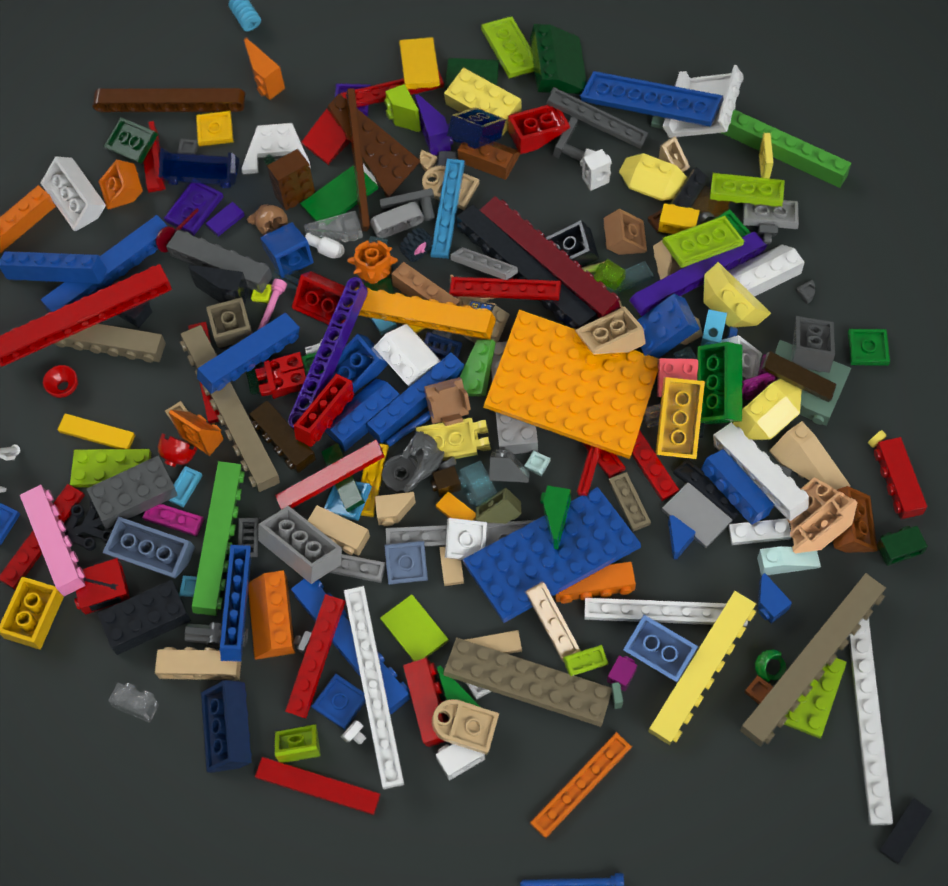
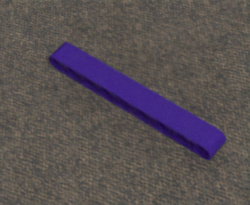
(693, 275)
(331, 346)

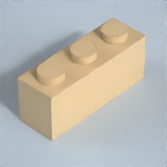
(343, 532)

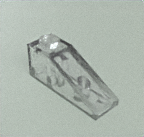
(339, 228)

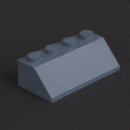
(149, 548)

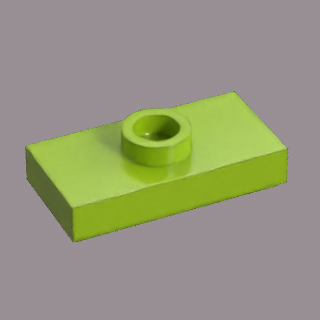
(585, 660)

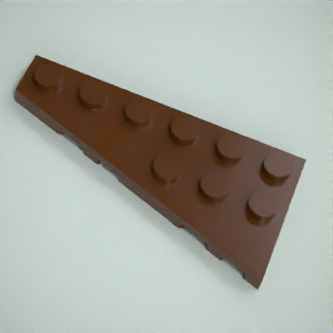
(381, 153)

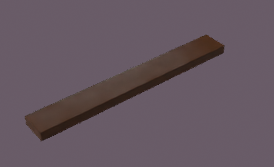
(357, 159)

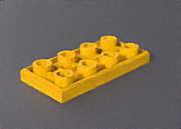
(419, 63)

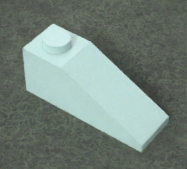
(784, 560)

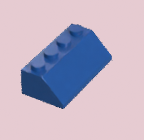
(352, 422)

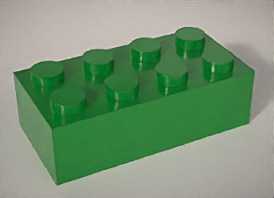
(722, 371)

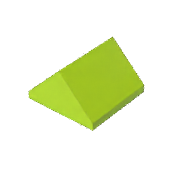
(297, 744)

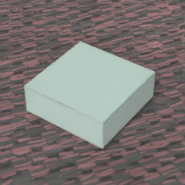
(537, 463)

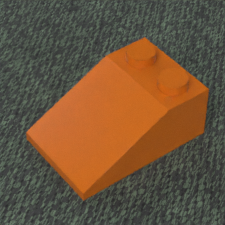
(265, 71)
(197, 431)

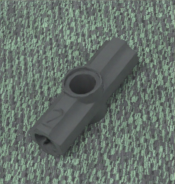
(208, 634)

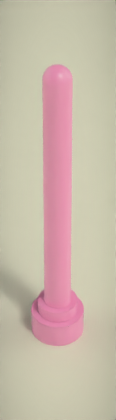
(278, 287)

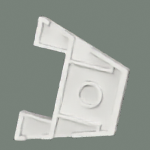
(272, 140)

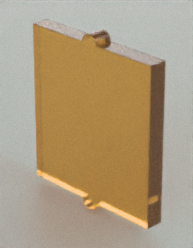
(706, 204)

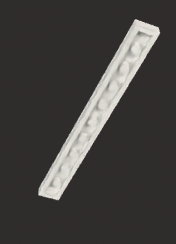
(373, 688)
(870, 727)

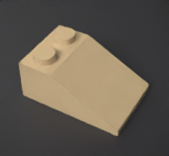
(613, 333)

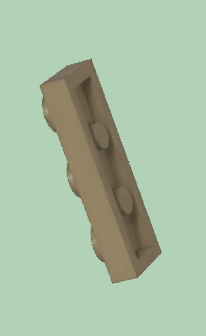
(629, 501)

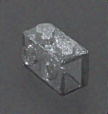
(134, 702)

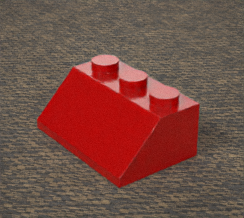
(317, 296)

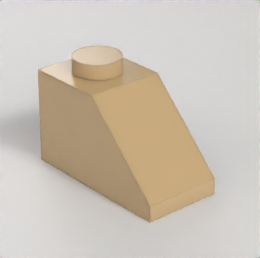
(393, 507)

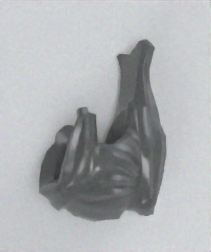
(427, 455)

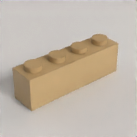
(195, 665)

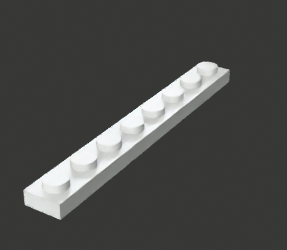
(657, 610)

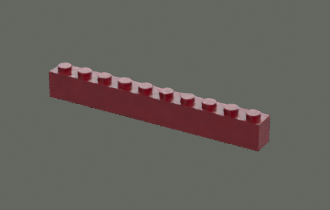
(549, 256)

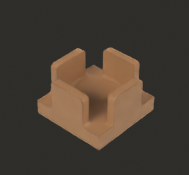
(447, 401)

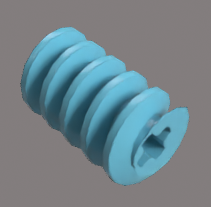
(245, 14)

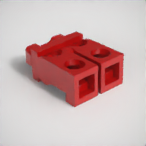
(283, 375)

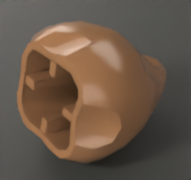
(268, 218)

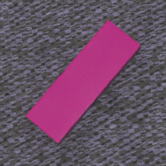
(174, 519)

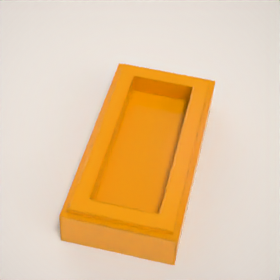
(454, 508)

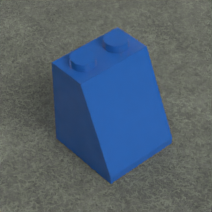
(287, 247)

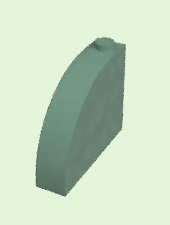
(812, 406)

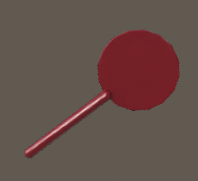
(167, 233)

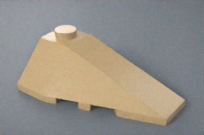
(806, 456)

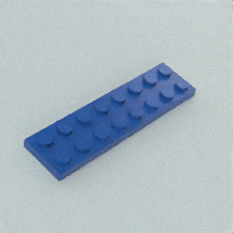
(652, 98)

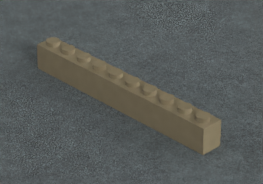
(232, 415)
(812, 660)

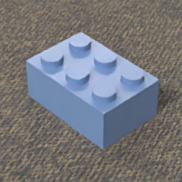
(661, 648)

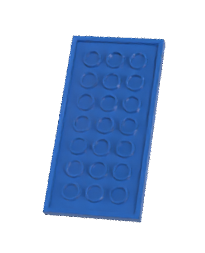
(589, 542)

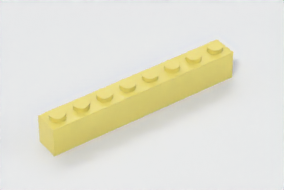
(702, 667)

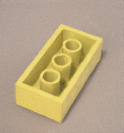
(473, 91)

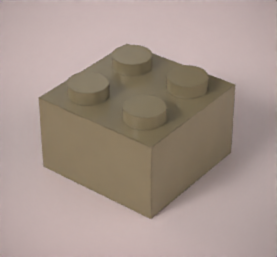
(229, 322)

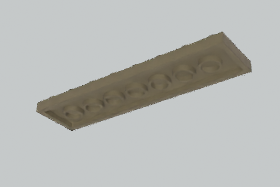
(528, 682)

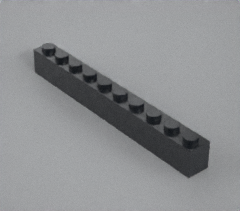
(503, 248)

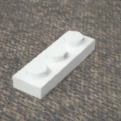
(759, 532)

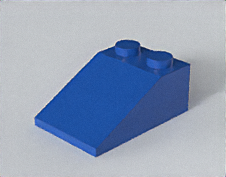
(360, 362)

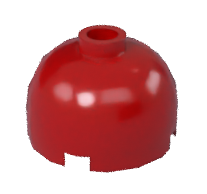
(175, 451)

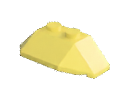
(652, 176)
(728, 295)
(770, 411)

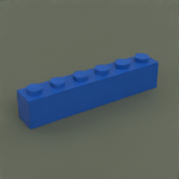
(52, 267)
(248, 353)
(412, 400)
(235, 603)

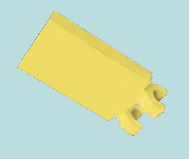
(458, 439)

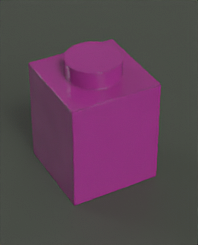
(622, 672)

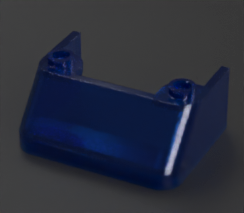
(198, 168)

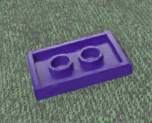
(195, 196)

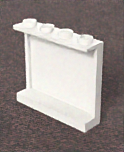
(722, 84)

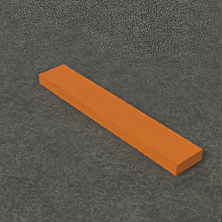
(580, 785)

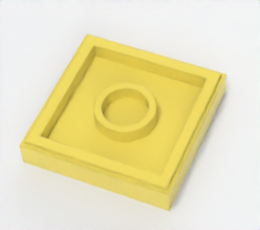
(766, 156)

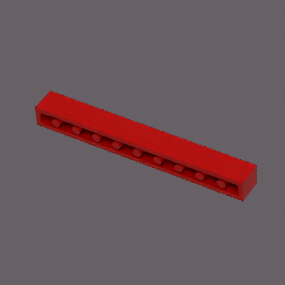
(83, 314)

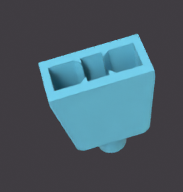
(713, 327)

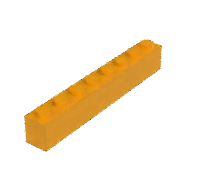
(428, 314)

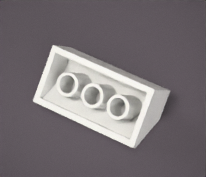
(72, 193)
(769, 269)

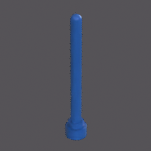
(617, 880)

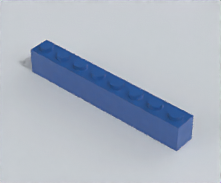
(117, 260)
(311, 599)

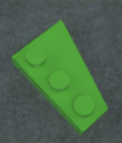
(478, 368)

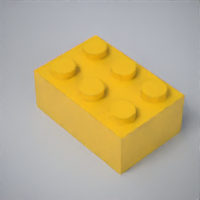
(30, 613)

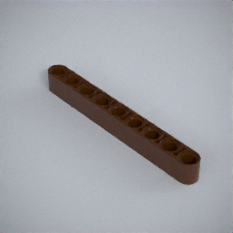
(169, 100)

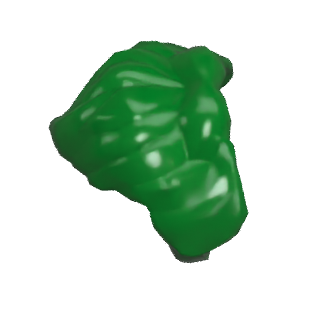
(761, 663)

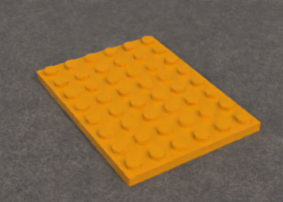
(564, 388)

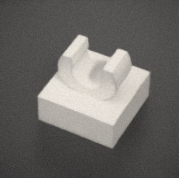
(353, 733)

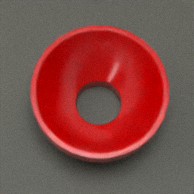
(58, 375)

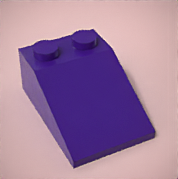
(433, 127)

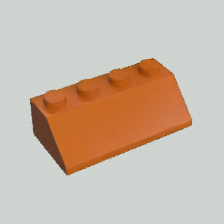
(271, 615)

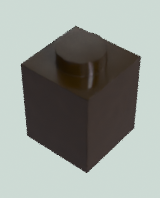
(445, 481)

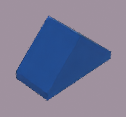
(680, 536)

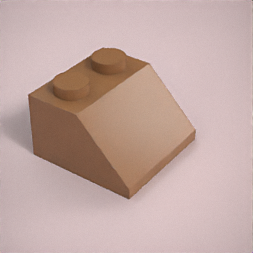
(624, 233)

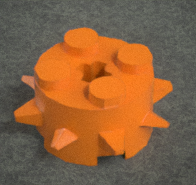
(372, 261)

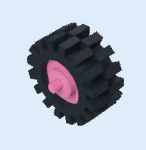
(416, 244)

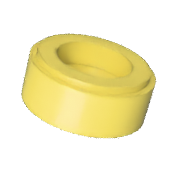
(880, 436)

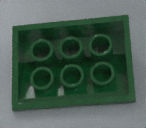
(557, 60)

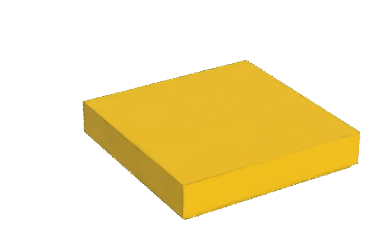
(214, 128)

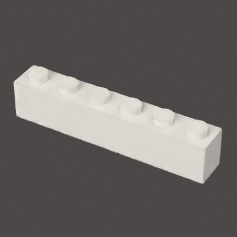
(765, 474)

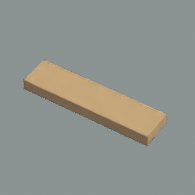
(552, 620)

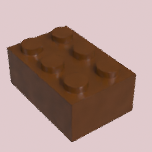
(291, 179)

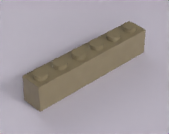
(117, 342)

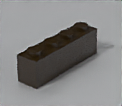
(282, 437)

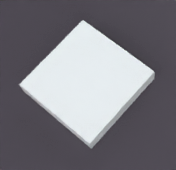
(464, 538)

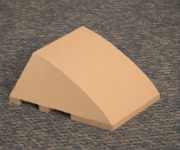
(824, 520)

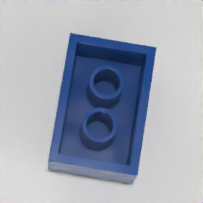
(667, 326)

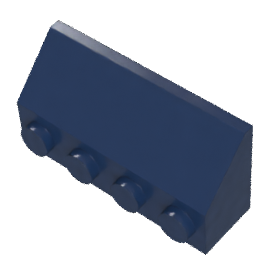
(226, 726)

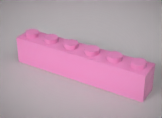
(52, 540)

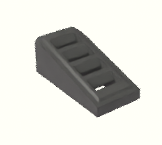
(249, 521)

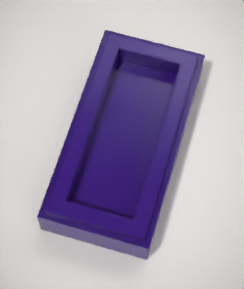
(225, 219)

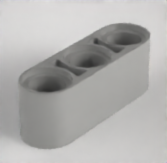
(397, 220)

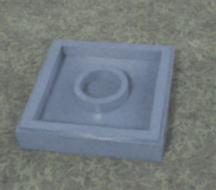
(406, 562)

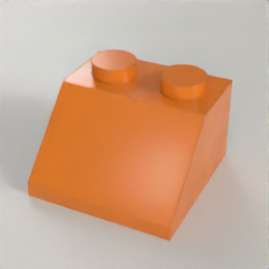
(120, 184)

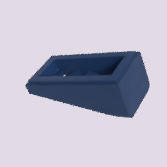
(430, 337)

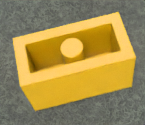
(676, 218)

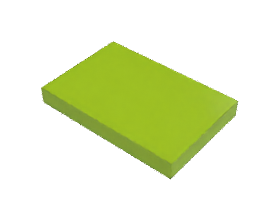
(414, 629)

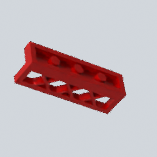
(151, 165)

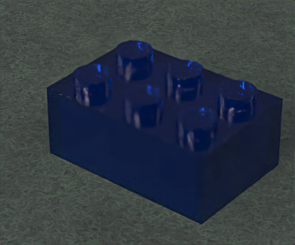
(476, 127)

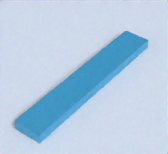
(447, 208)

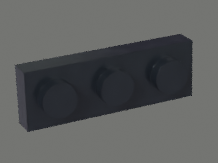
(690, 189)

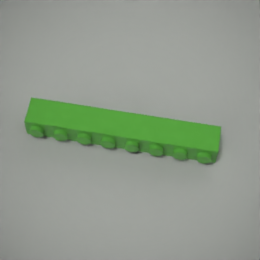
(789, 149)
(217, 539)

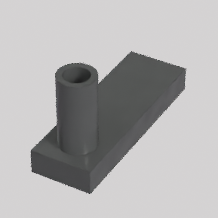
(563, 147)
(422, 196)

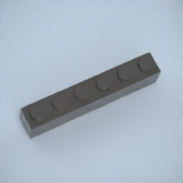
(202, 253)

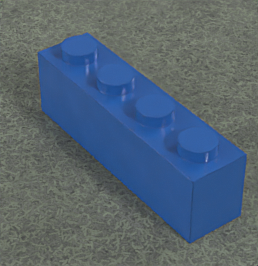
(737, 486)

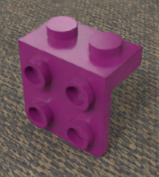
(755, 385)

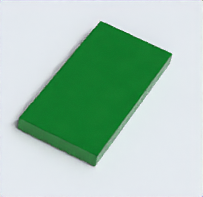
(336, 196)

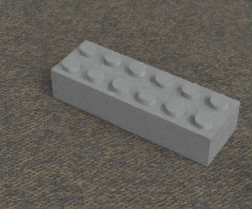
(512, 433)

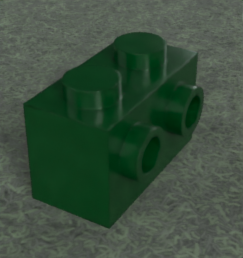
(901, 545)

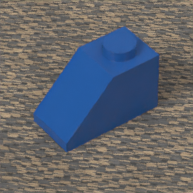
(771, 600)

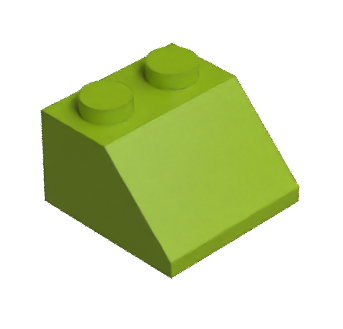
(402, 108)

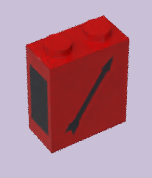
(103, 588)

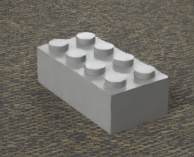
(299, 544)

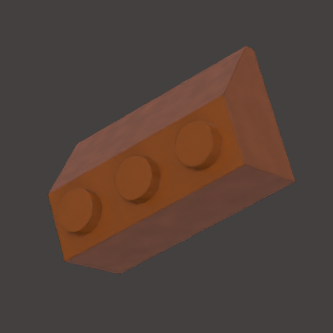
(491, 158)
(861, 534)

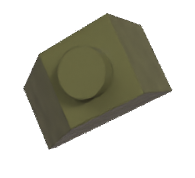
(499, 508)

